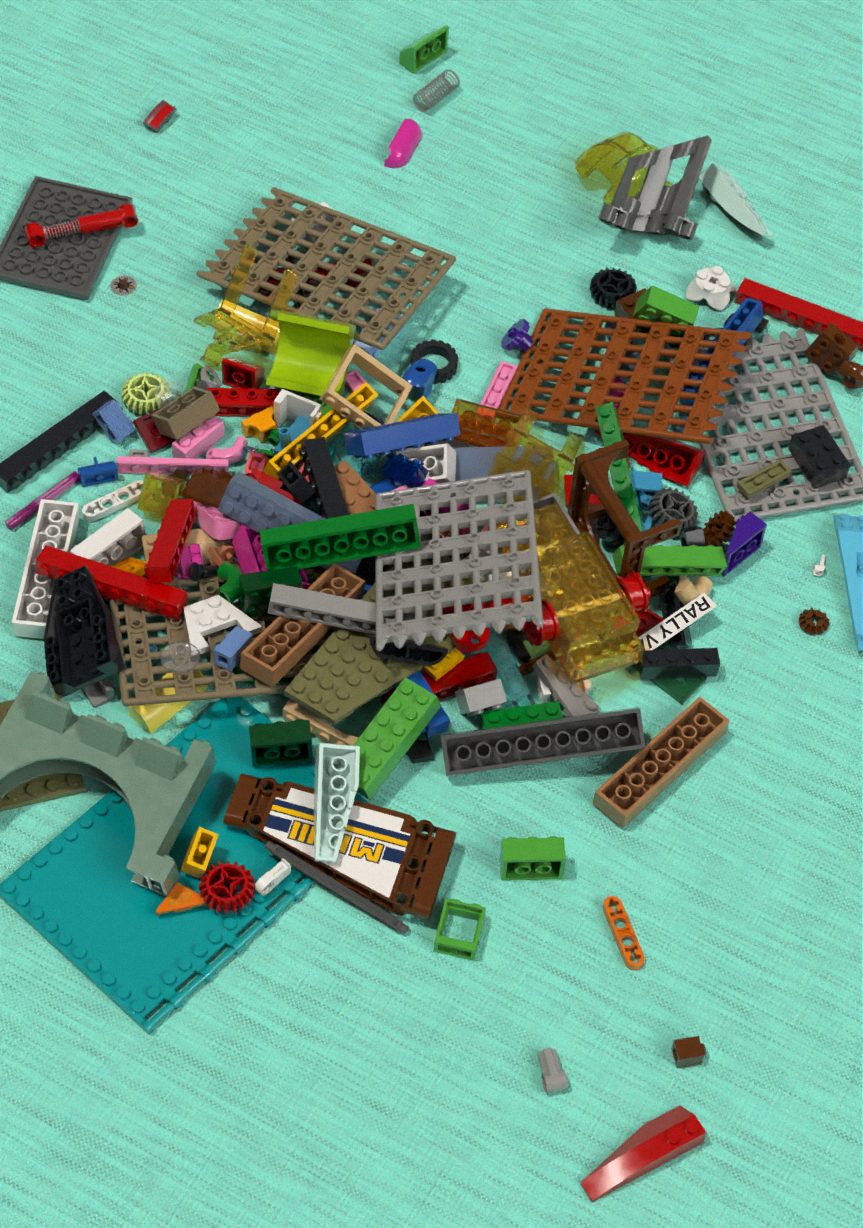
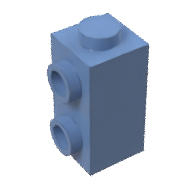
(228, 652)

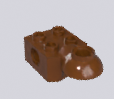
(834, 354)

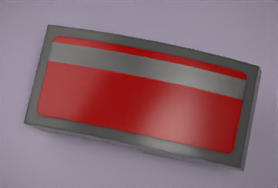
(159, 115)

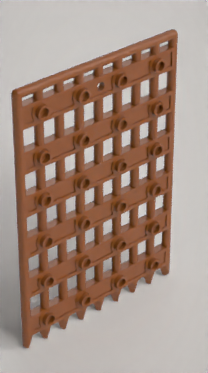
(639, 378)

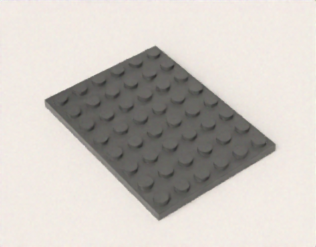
(66, 262)

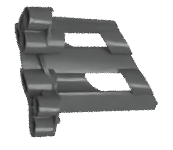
(658, 207)

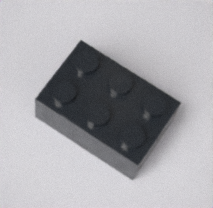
(819, 456)

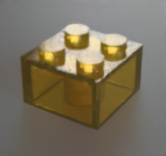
(158, 491)

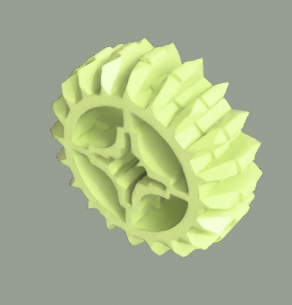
(134, 393)

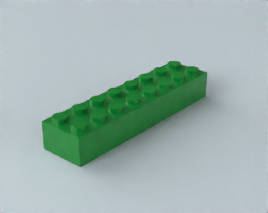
(341, 538)

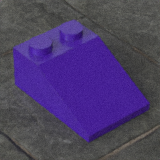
(745, 540)

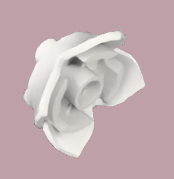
(711, 285)

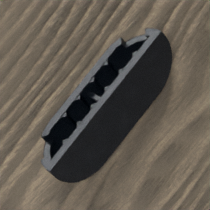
(670, 604)
(410, 652)

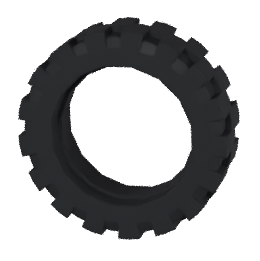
(439, 348)

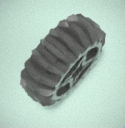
(670, 505)

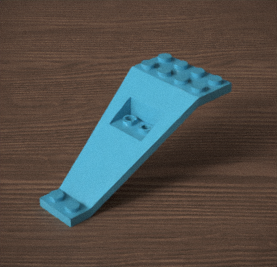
(850, 542)

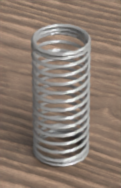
(446, 82)

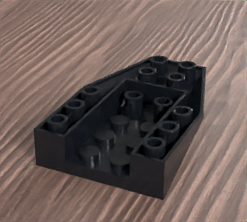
(79, 635)

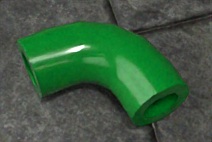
(230, 574)

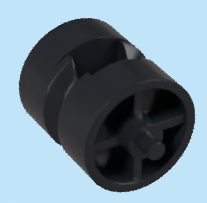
(609, 532)

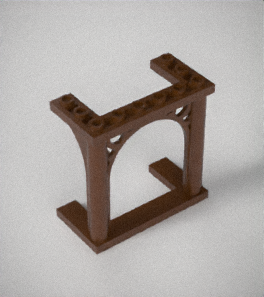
(591, 477)

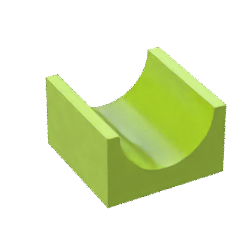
(309, 353)

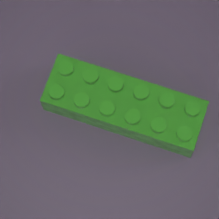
(393, 733)

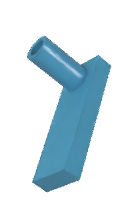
(288, 435)

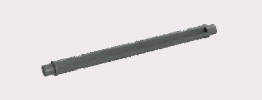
(337, 888)

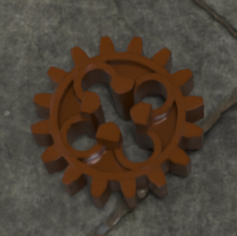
(719, 528)

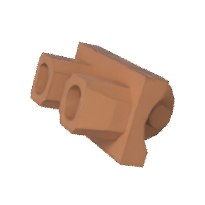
(222, 554)

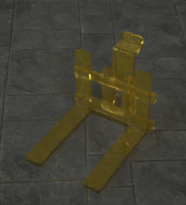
(227, 338)
(521, 436)

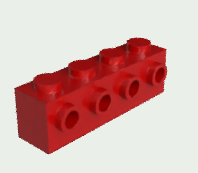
(243, 402)

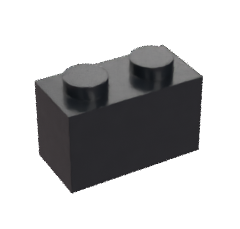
(296, 482)

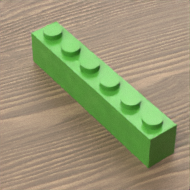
(678, 560)

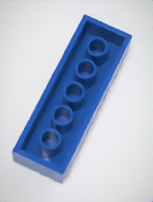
(402, 435)

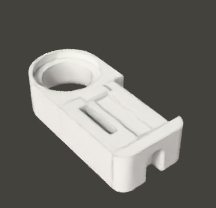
(273, 877)

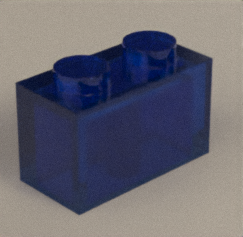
(405, 471)

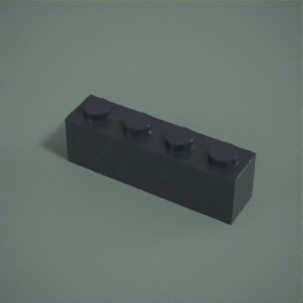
(679, 663)

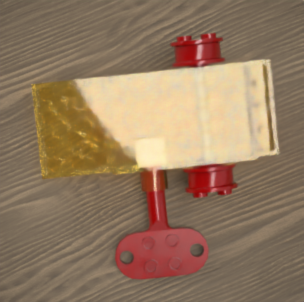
(584, 608)

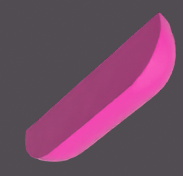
(404, 144)

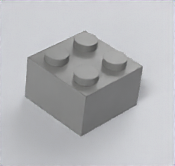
(485, 695)

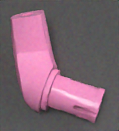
(233, 454)

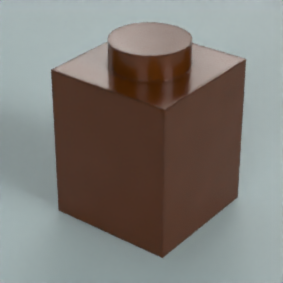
(688, 1052)

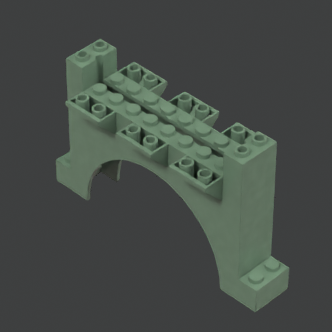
(153, 779)

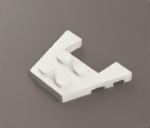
(212, 616)

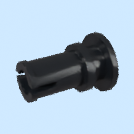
(200, 571)

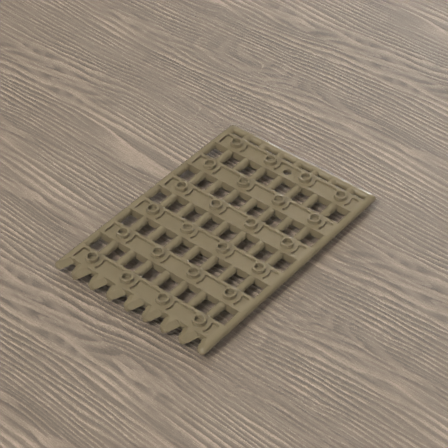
(338, 274)
(185, 683)

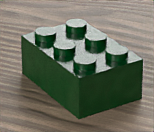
(257, 587)
(280, 742)

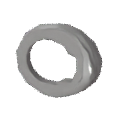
(210, 384)

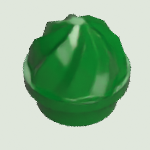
(273, 437)

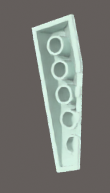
(732, 198)
(333, 796)

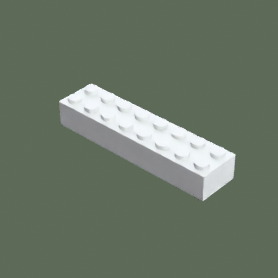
(57, 528)

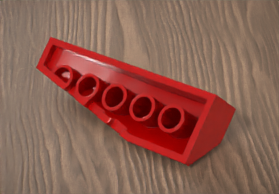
(665, 456)
(646, 1150)

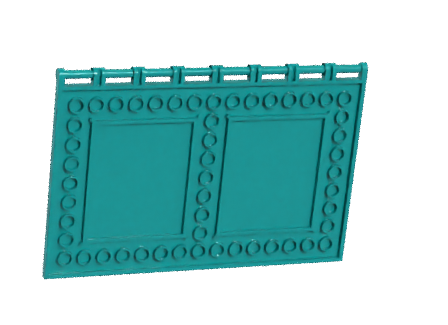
(108, 926)

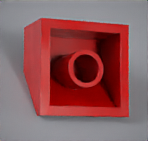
(241, 374)

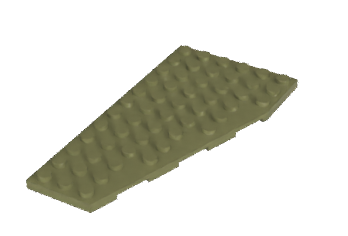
(347, 669)

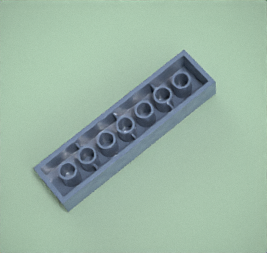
(266, 509)

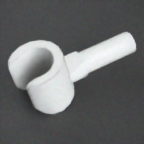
(818, 569)

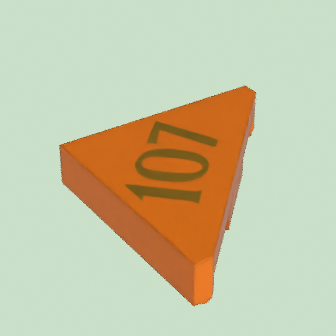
(179, 900)

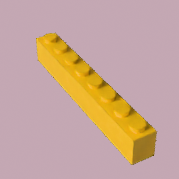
(326, 427)

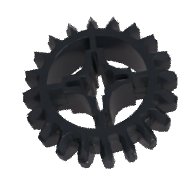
(611, 285)

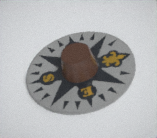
(123, 285)

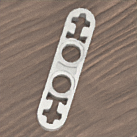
(114, 499)

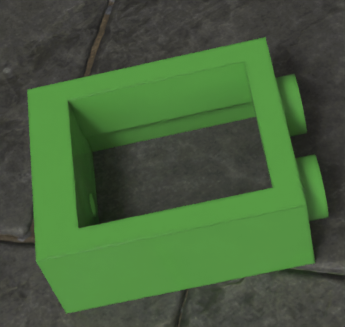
(454, 946)

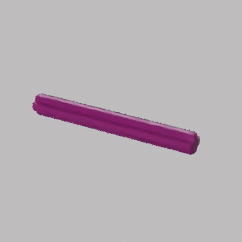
(50, 494)

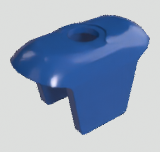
(421, 379)

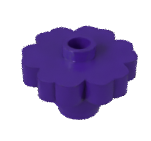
(517, 336)

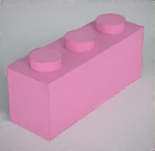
(199, 439)

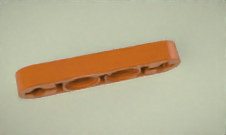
(621, 933)

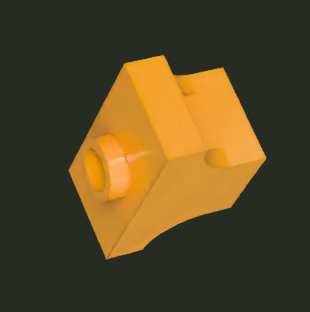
(259, 425)

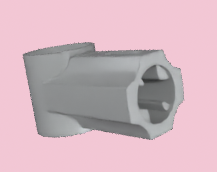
(552, 1076)

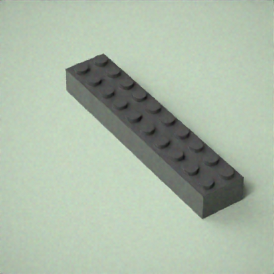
(542, 741)

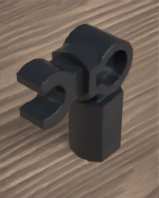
(516, 641)

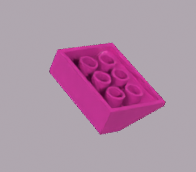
(250, 553)

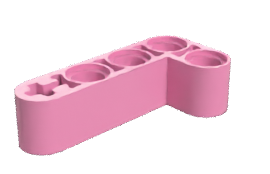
(214, 522)

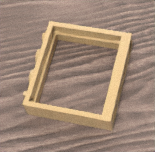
(378, 372)

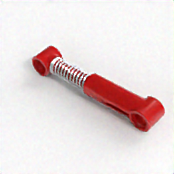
(123, 216)

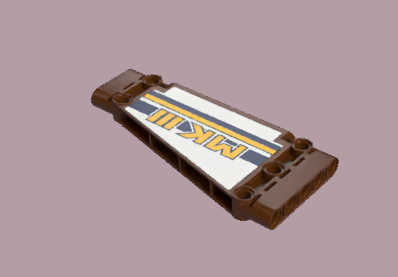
(373, 850)

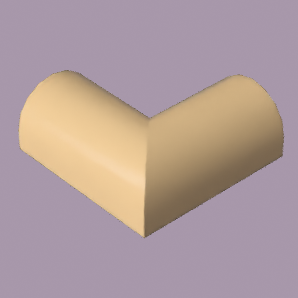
(688, 591)

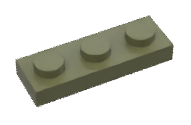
(764, 478)

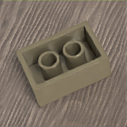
(185, 413)

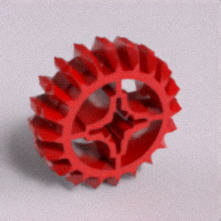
(235, 878)

